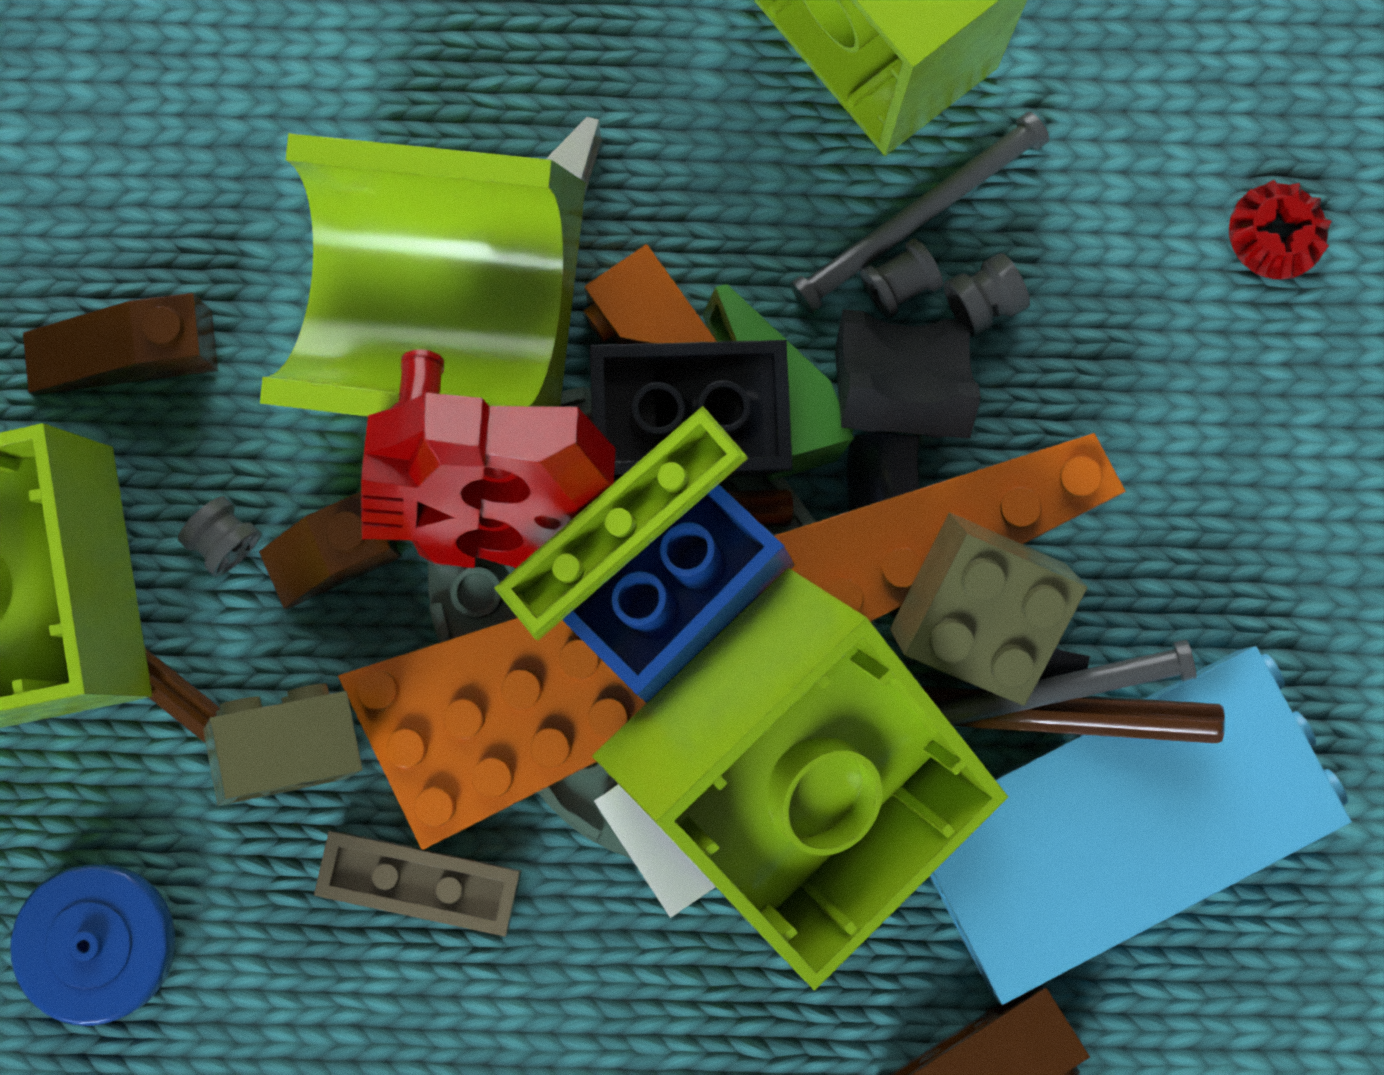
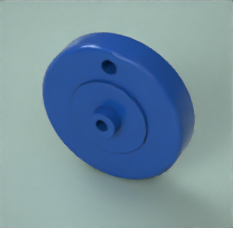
(92, 944)

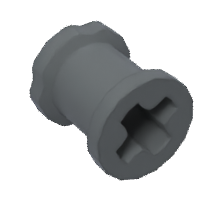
(901, 278)

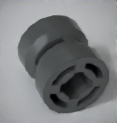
(988, 294)

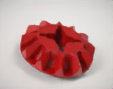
(1262, 250)

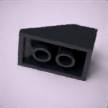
(654, 387)

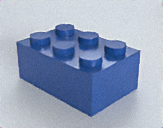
(679, 592)

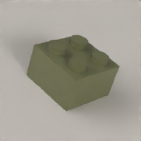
(987, 609)
(281, 745)

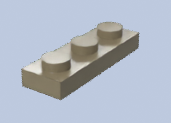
(417, 883)

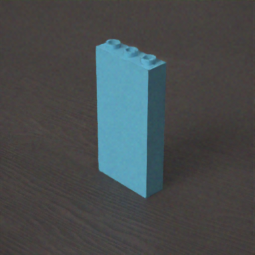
(1136, 829)

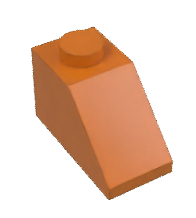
(641, 304)

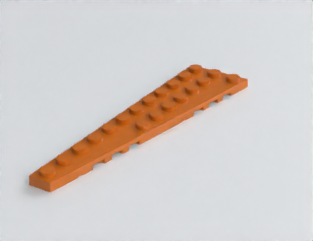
(509, 715)

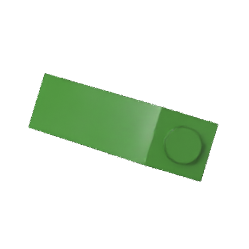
(813, 402)

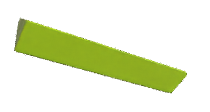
(620, 523)

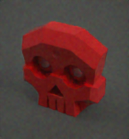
(475, 474)

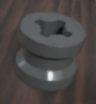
(219, 536)

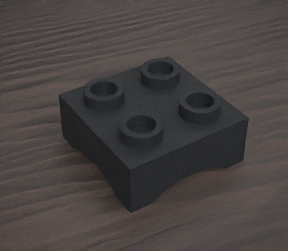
(905, 377)

